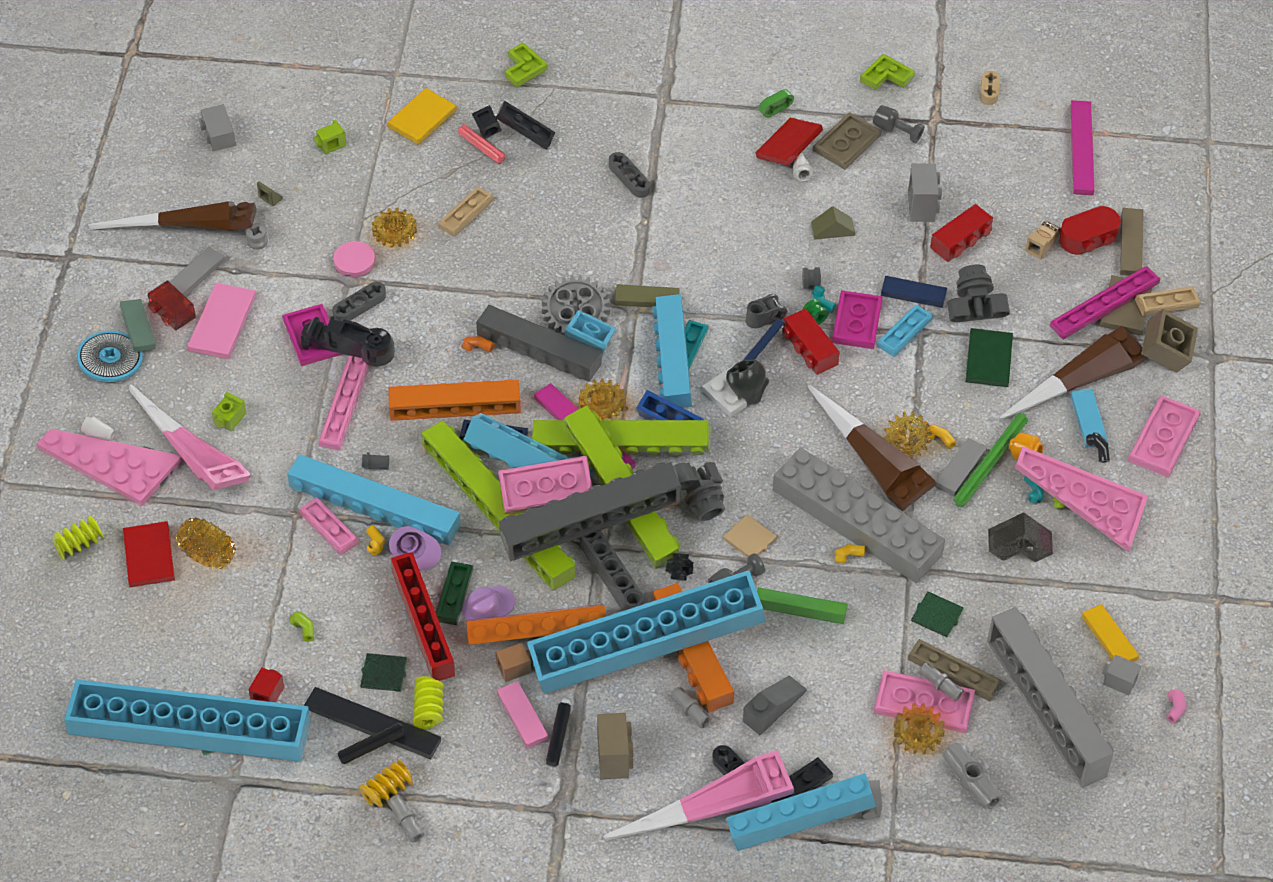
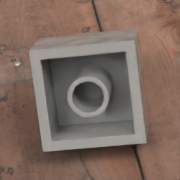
(924, 192)

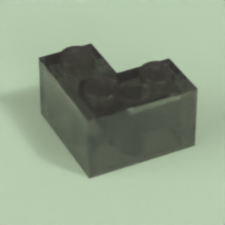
(1022, 536)

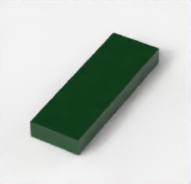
(454, 593)

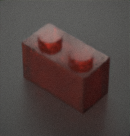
(171, 305)

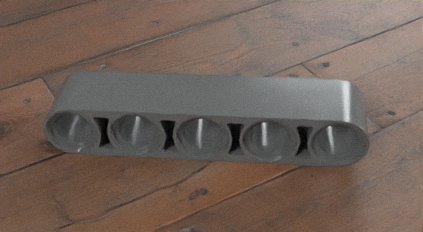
(612, 579)

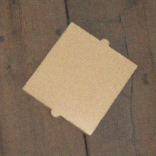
(749, 536)

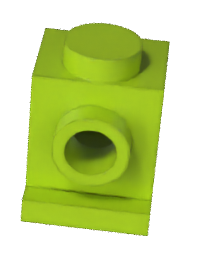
(330, 137)
(229, 411)

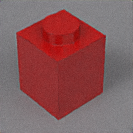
(266, 686)

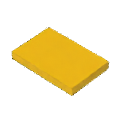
(422, 116)

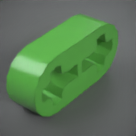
(776, 103)

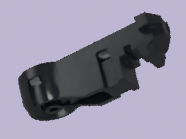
(350, 338)

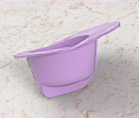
(424, 547)
(488, 602)

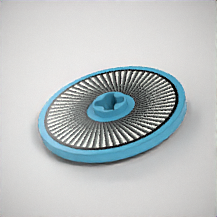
(95, 364)

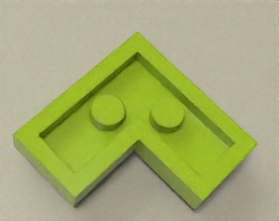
(527, 65)
(884, 69)

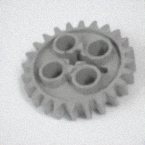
(555, 309)

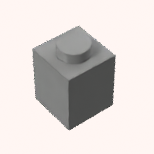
(1121, 674)

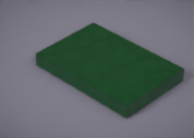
(989, 357)

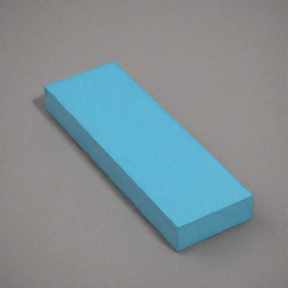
(904, 330)
(1087, 414)

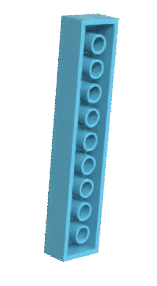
(646, 632)
(188, 720)

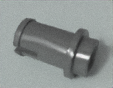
(375, 461)

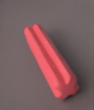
(481, 143)

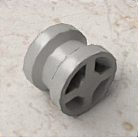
(256, 236)

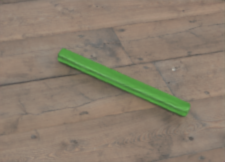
(990, 460)

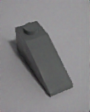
(771, 704)

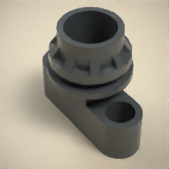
(973, 300)
(703, 489)

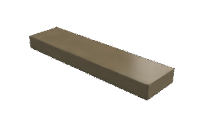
(1131, 241)
(957, 670)

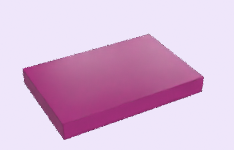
(857, 319)
(294, 325)

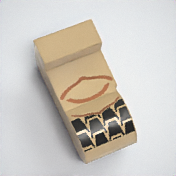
(1043, 237)

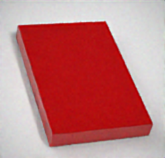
(789, 141)
(148, 554)

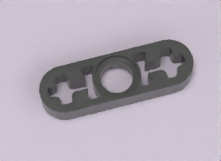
(630, 182)
(363, 294)

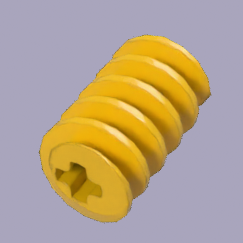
(386, 783)

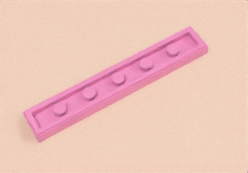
(343, 403)

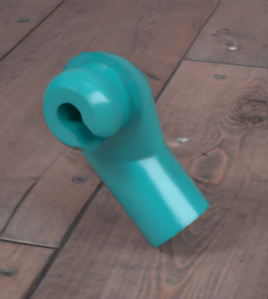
(818, 293)
(1037, 494)

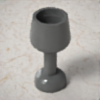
(887, 119)
(754, 565)

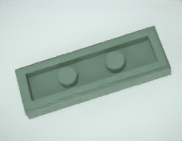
(137, 325)

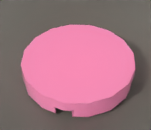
(354, 259)

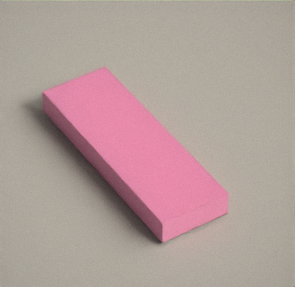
(328, 526)
(522, 714)

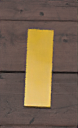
(1109, 633)

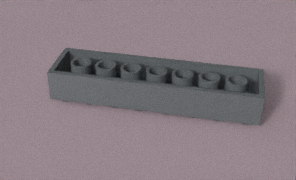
(590, 511)

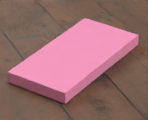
(222, 320)
(1164, 436)
(543, 482)
(902, 690)

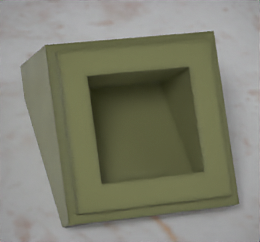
(268, 194)

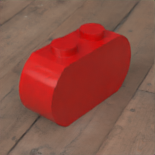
(1089, 230)

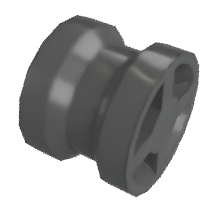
(811, 277)

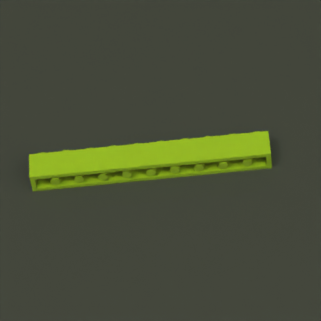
(485, 492)

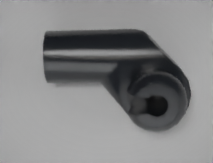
(1101, 444)

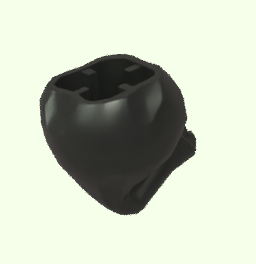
(748, 380)

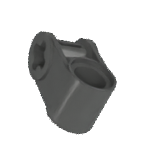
(764, 311)

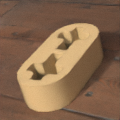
(988, 87)

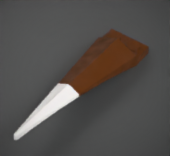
(218, 215)
(1102, 359)
(893, 470)

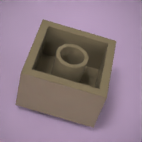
(1169, 341)
(614, 746)

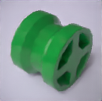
(816, 310)

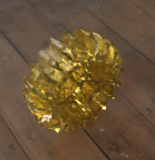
(205, 543)

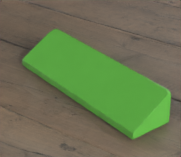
(802, 605)

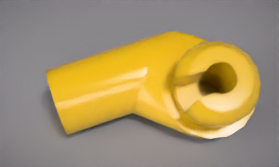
(943, 434)
(378, 540)
(848, 550)

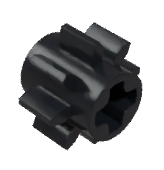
(679, 566)

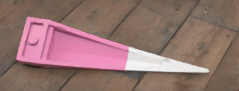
(204, 460)
(743, 788)

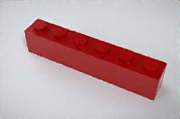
(422, 617)

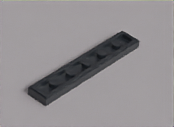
(371, 721)

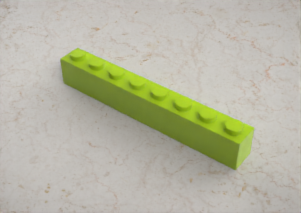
(633, 436)
(607, 465)

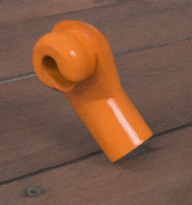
(478, 341)

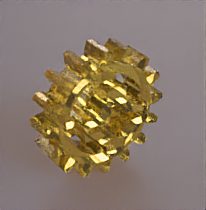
(394, 227)
(602, 398)
(898, 432)
(917, 738)

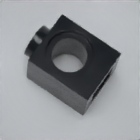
(486, 122)

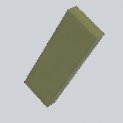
(641, 295)

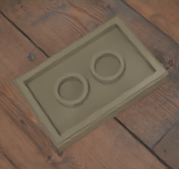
(847, 140)
(1126, 315)

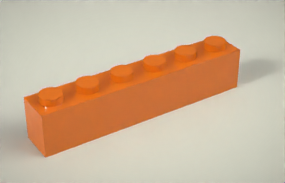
(454, 399)
(530, 624)
(702, 667)

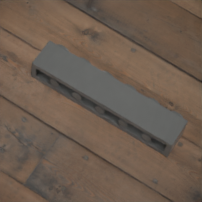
(539, 343)

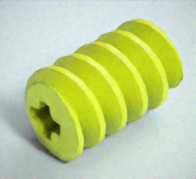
(76, 537)
(427, 702)

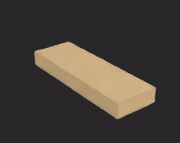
(465, 211)
(1168, 300)

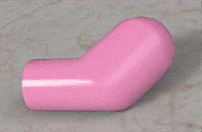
(1179, 705)

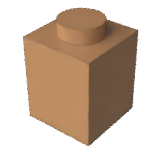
(514, 661)

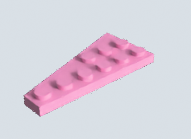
(119, 466)
(1100, 502)

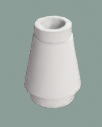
(802, 169)
(96, 428)

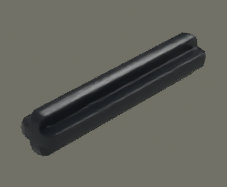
(558, 734)
(371, 743)

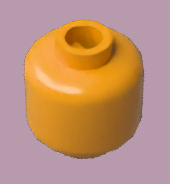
(1025, 440)

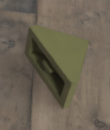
(832, 224)

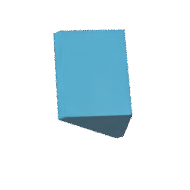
(590, 331)

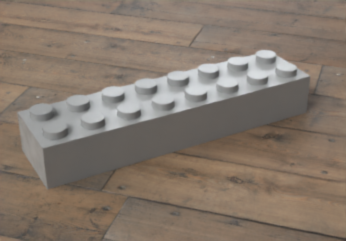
(858, 515)
(1050, 697)

